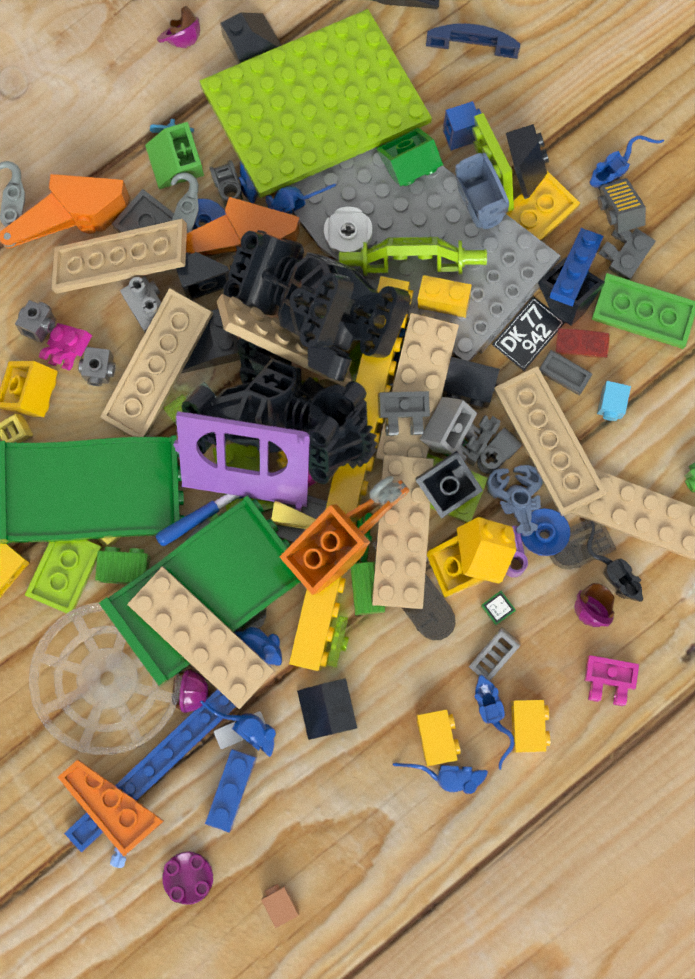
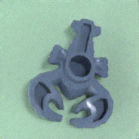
(517, 497)

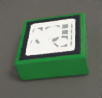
(498, 608)

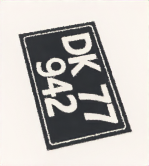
(528, 333)

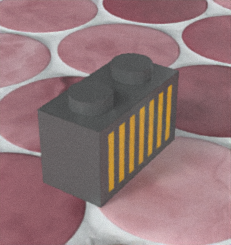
(622, 205)

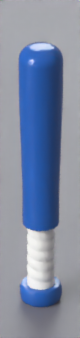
(190, 521)

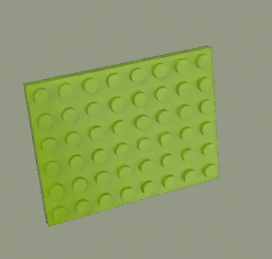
(314, 102)

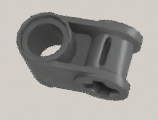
(226, 181)
(500, 449)

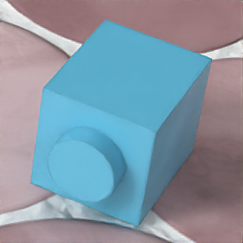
(613, 400)

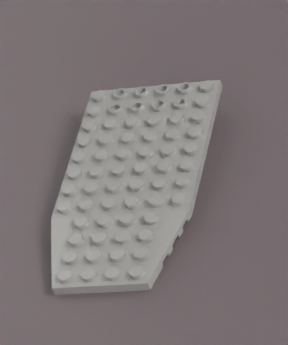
(433, 210)

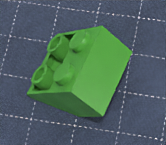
(173, 153)

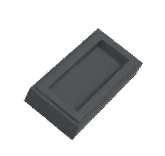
(565, 372)

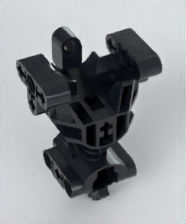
(313, 299)
(274, 398)

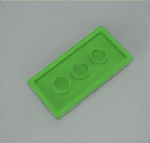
(645, 311)

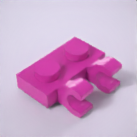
(65, 344)
(612, 673)

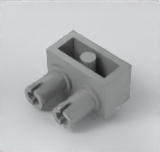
(142, 300)
(449, 426)

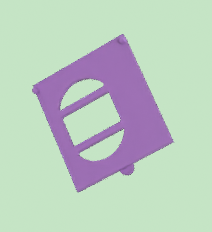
(200, 473)

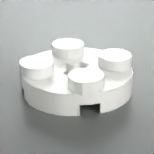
(339, 221)

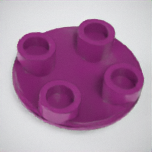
(187, 878)

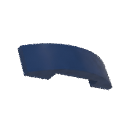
(473, 34)

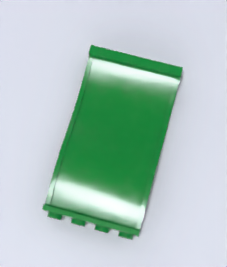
(88, 489)
(225, 565)

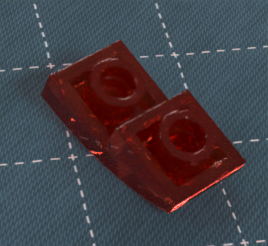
(582, 343)

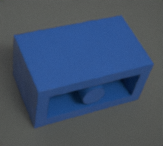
(459, 125)

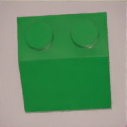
(410, 157)

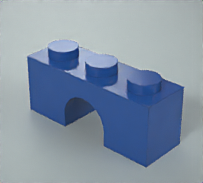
(231, 790)

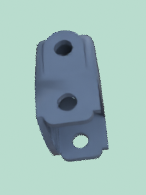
(481, 191)

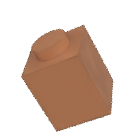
(279, 905)

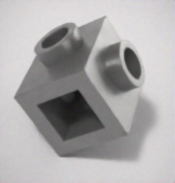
(35, 321)
(97, 366)

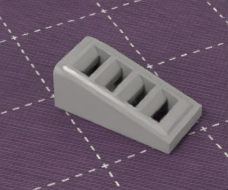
(502, 633)

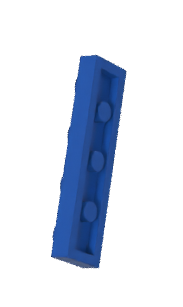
(576, 267)

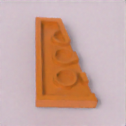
(113, 810)

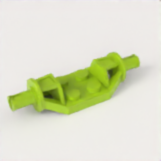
(403, 247)

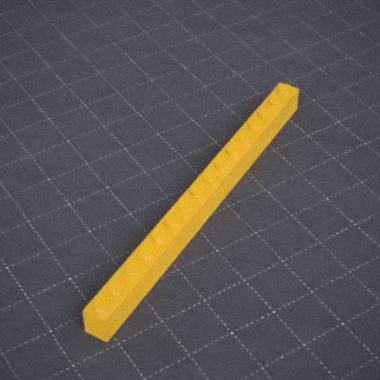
(346, 491)

